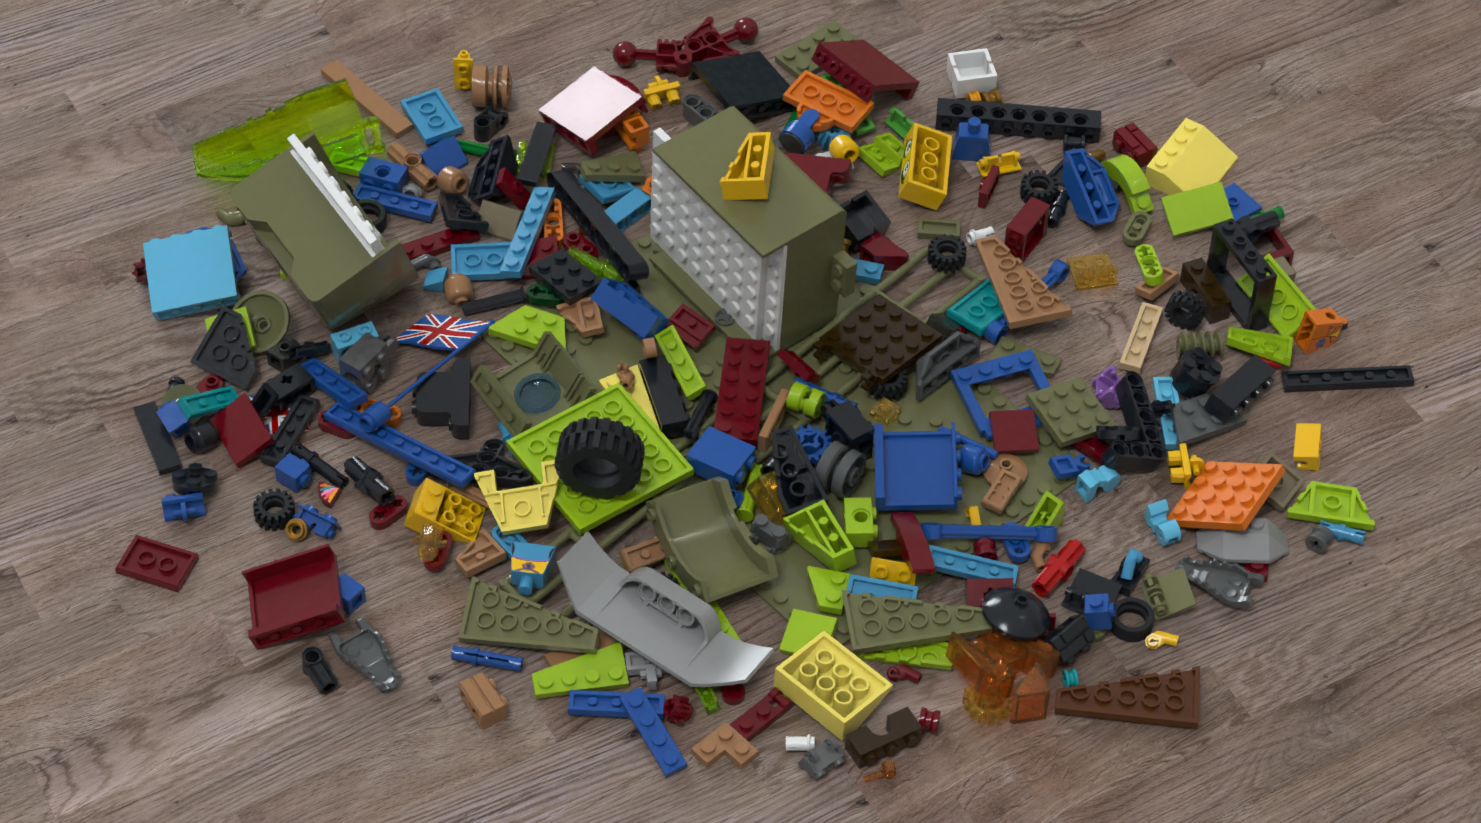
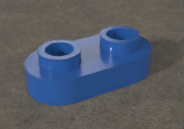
(1014, 547)

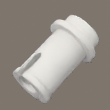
(979, 234)
(800, 743)

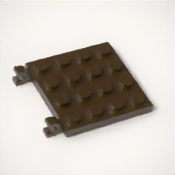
(878, 341)

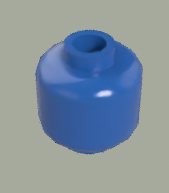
(973, 459)

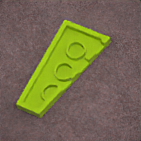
(587, 672)

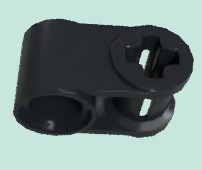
(489, 123)

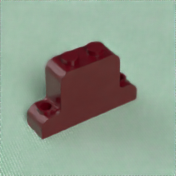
(824, 170)

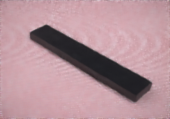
(1347, 378)

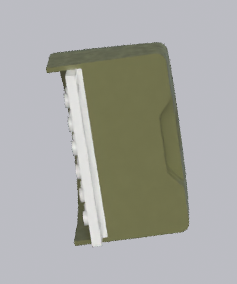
(321, 234)

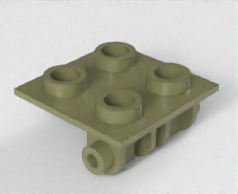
(1168, 593)

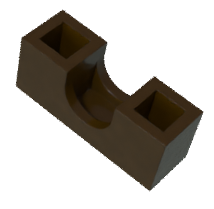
(1199, 279)
(868, 748)

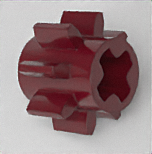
(140, 271)
(678, 709)

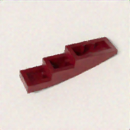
(912, 542)

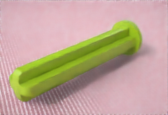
(746, 508)

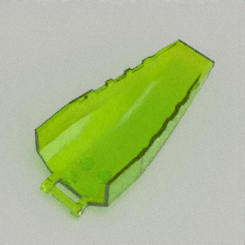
(325, 110)

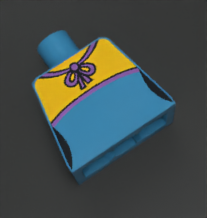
(531, 565)

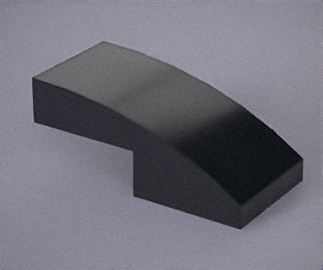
(1129, 585)

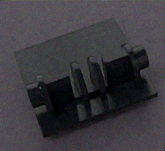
(1086, 584)

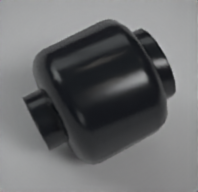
(201, 437)

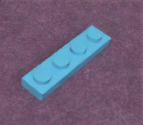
(1164, 391)

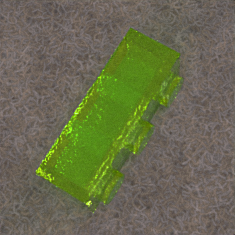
(707, 699)

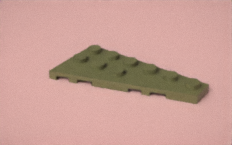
(514, 621)
(901, 622)

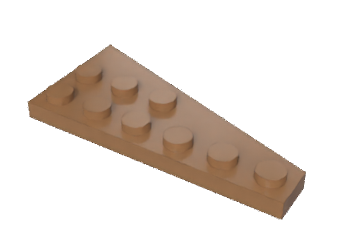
(1018, 289)

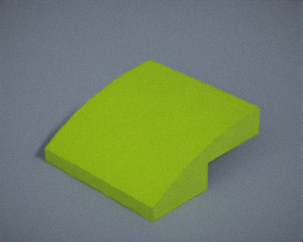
(883, 154)

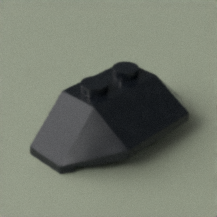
(497, 156)

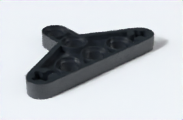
(493, 459)

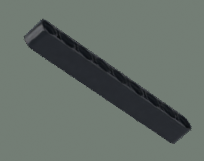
(598, 226)

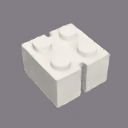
(971, 72)

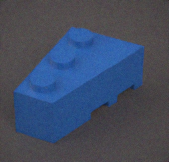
(630, 308)

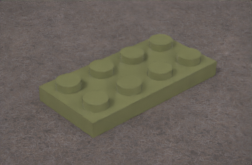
(798, 56)

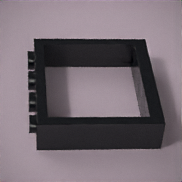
(1251, 313)

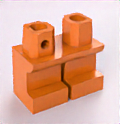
(634, 131)

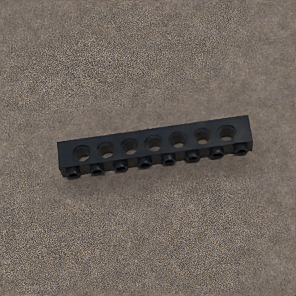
(1020, 119)

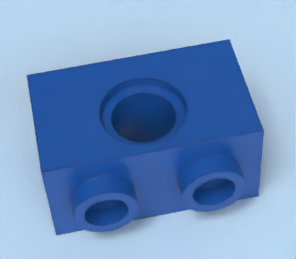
(384, 174)

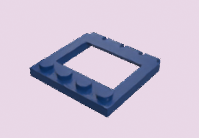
(985, 372)

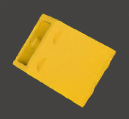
(445, 508)

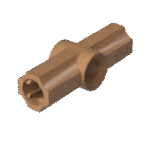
(416, 168)

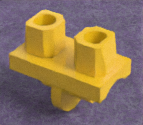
(660, 90)
(1187, 466)

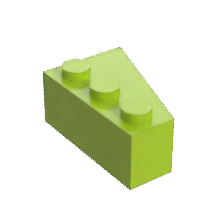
(821, 536)

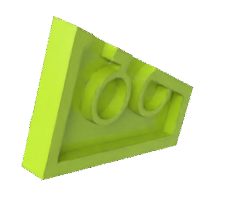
(1267, 345)

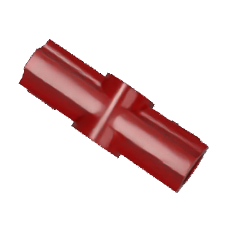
(1058, 568)

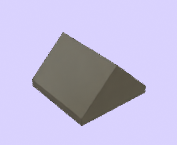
(502, 219)

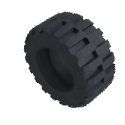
(599, 457)

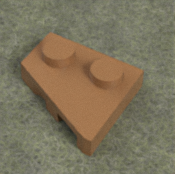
(583, 316)
(480, 555)

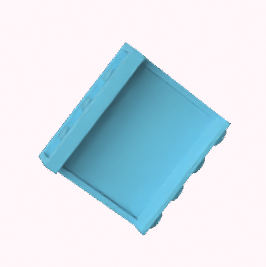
(191, 272)

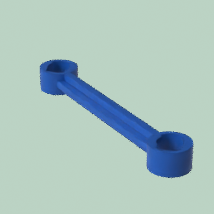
(1057, 273)
(1040, 533)

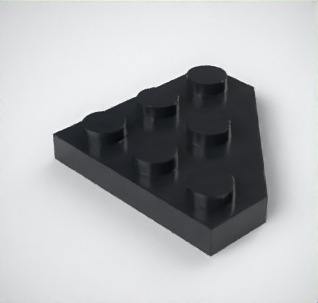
(227, 350)

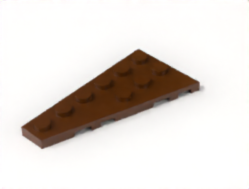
(1146, 698)

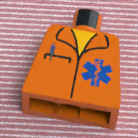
(1319, 329)

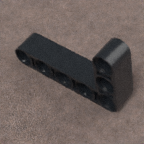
(1137, 411)

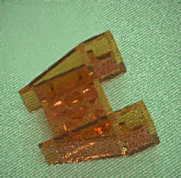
(994, 661)

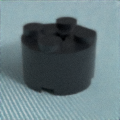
(1195, 373)

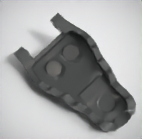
(1223, 580)
(368, 654)

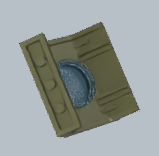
(534, 387)

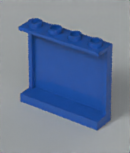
(917, 469)

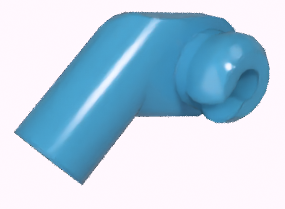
(1132, 557)

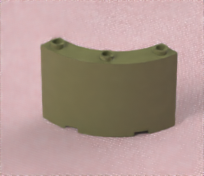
(708, 542)

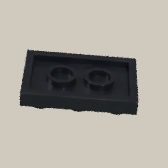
(565, 276)

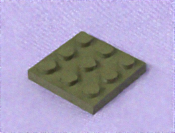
(1069, 411)

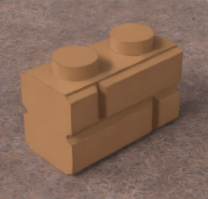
(483, 700)

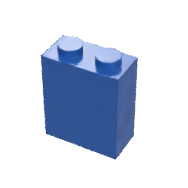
(722, 456)

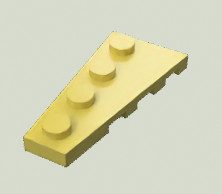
(637, 391)

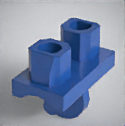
(183, 506)

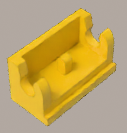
(1308, 446)

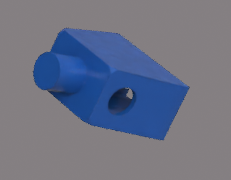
(971, 141)

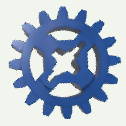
(811, 441)

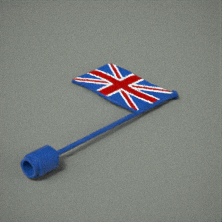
(432, 332)

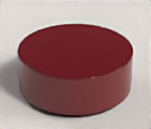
(733, 694)

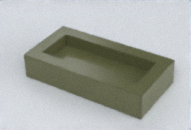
(930, 228)

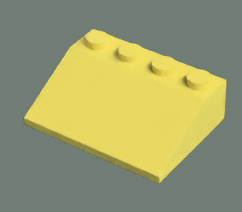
(1189, 160)
(831, 684)

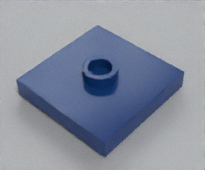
(1240, 202)

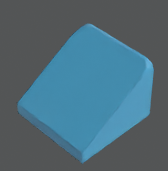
(435, 279)

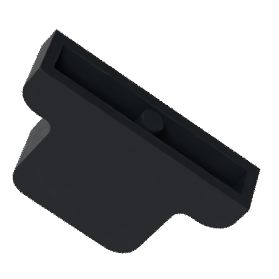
(445, 399)

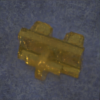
(430, 540)

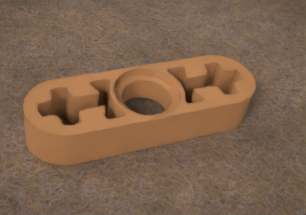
(649, 347)

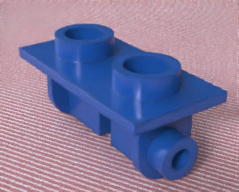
(324, 524)

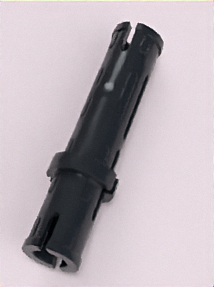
(320, 465)

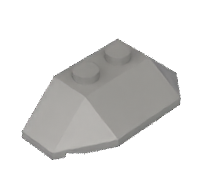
(1259, 543)

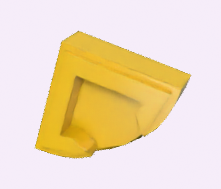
(973, 513)

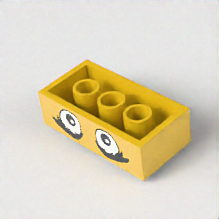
(925, 166)

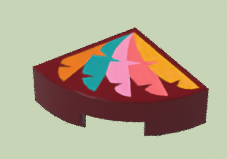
(328, 493)

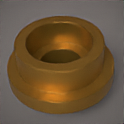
(290, 529)

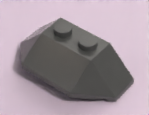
(936, 365)

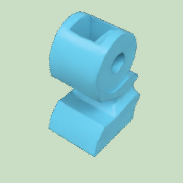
(1091, 479)
(1166, 530)

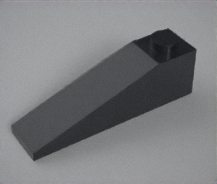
(794, 474)

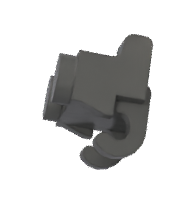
(770, 534)
(821, 757)

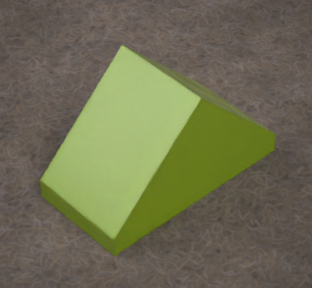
(1048, 511)

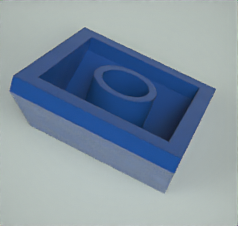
(443, 154)

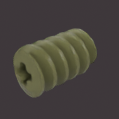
(1206, 341)

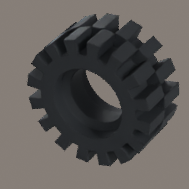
(1039, 180)
(943, 262)
(1188, 301)
(891, 390)
(269, 500)

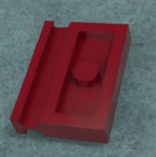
(691, 326)

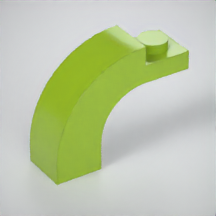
(1132, 181)

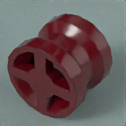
(985, 548)
(929, 720)

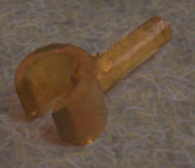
(888, 772)

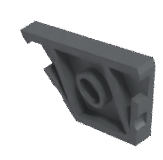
(1196, 423)

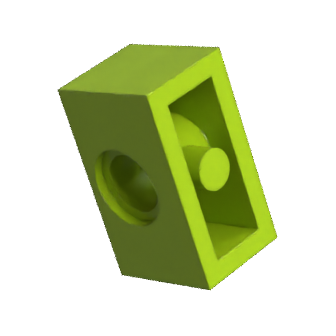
(858, 521)

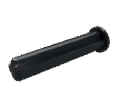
(494, 301)
(708, 398)

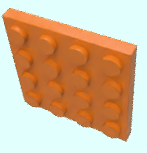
(1226, 495)

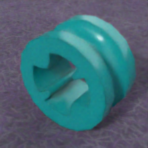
(1070, 678)

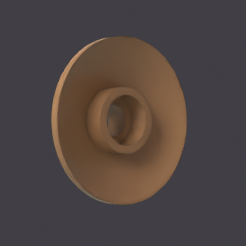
(1009, 462)

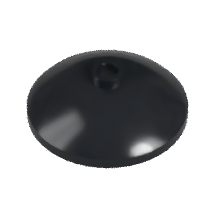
(1016, 613)

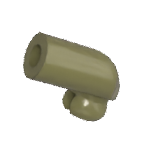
(231, 219)

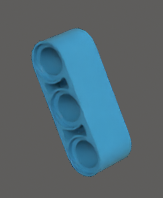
(629, 209)

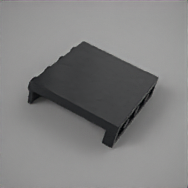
(745, 83)

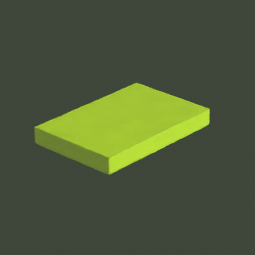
(1196, 209)

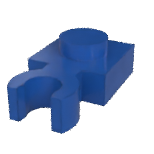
(1066, 467)

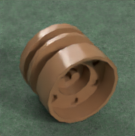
(491, 86)

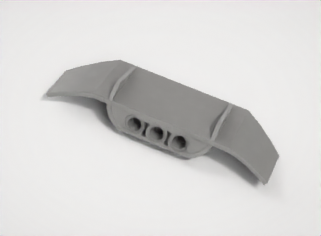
(656, 619)

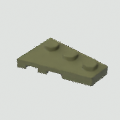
(613, 168)
(1047, 362)

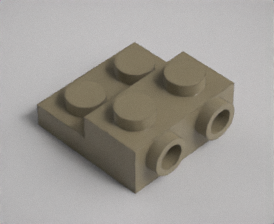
(1287, 484)

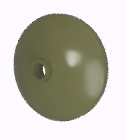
(264, 309)

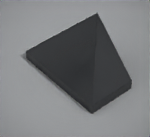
(264, 399)

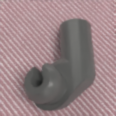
(426, 260)

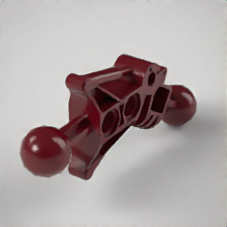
(699, 45)

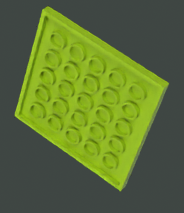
(661, 465)

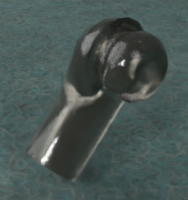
(573, 167)

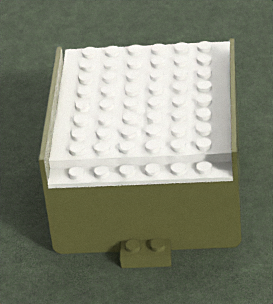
(761, 260)

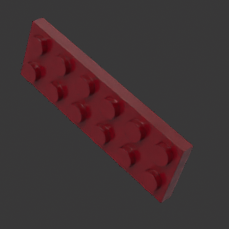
(742, 388)

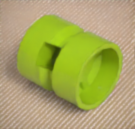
(806, 400)

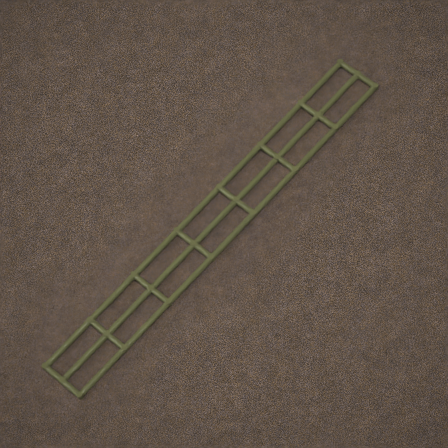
(570, 533)

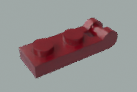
(762, 714)

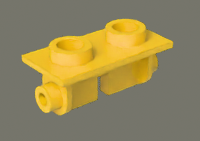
(463, 71)
(1007, 163)
(891, 571)

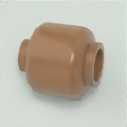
(452, 180)
(458, 289)

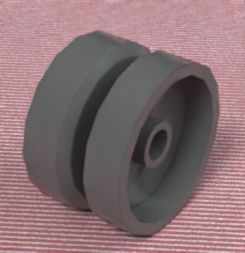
(840, 469)

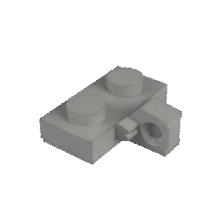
(646, 669)

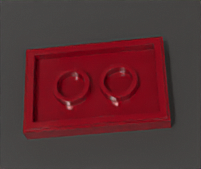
(242, 430)
(157, 563)

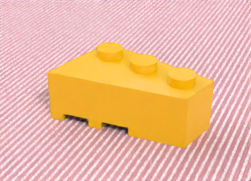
(752, 169)

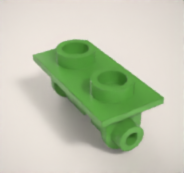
(899, 122)

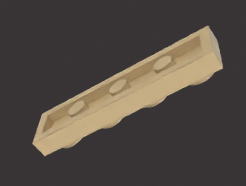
(1141, 337)

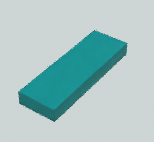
(206, 402)

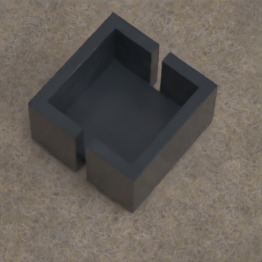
(863, 219)

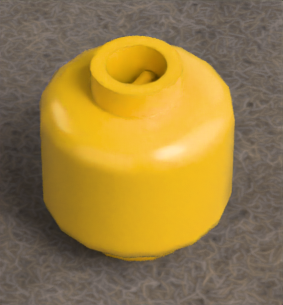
(844, 148)

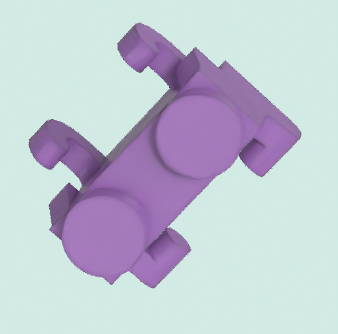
(1105, 387)

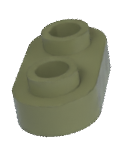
(1136, 228)

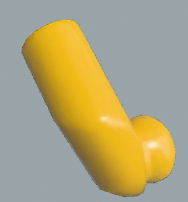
(1160, 638)

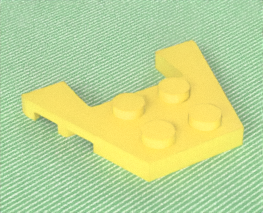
(522, 507)

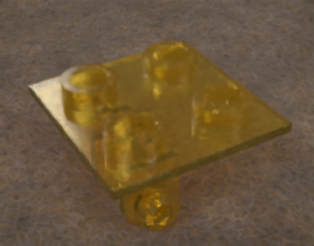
(1092, 271)

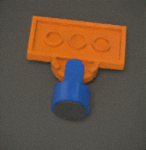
(819, 108)

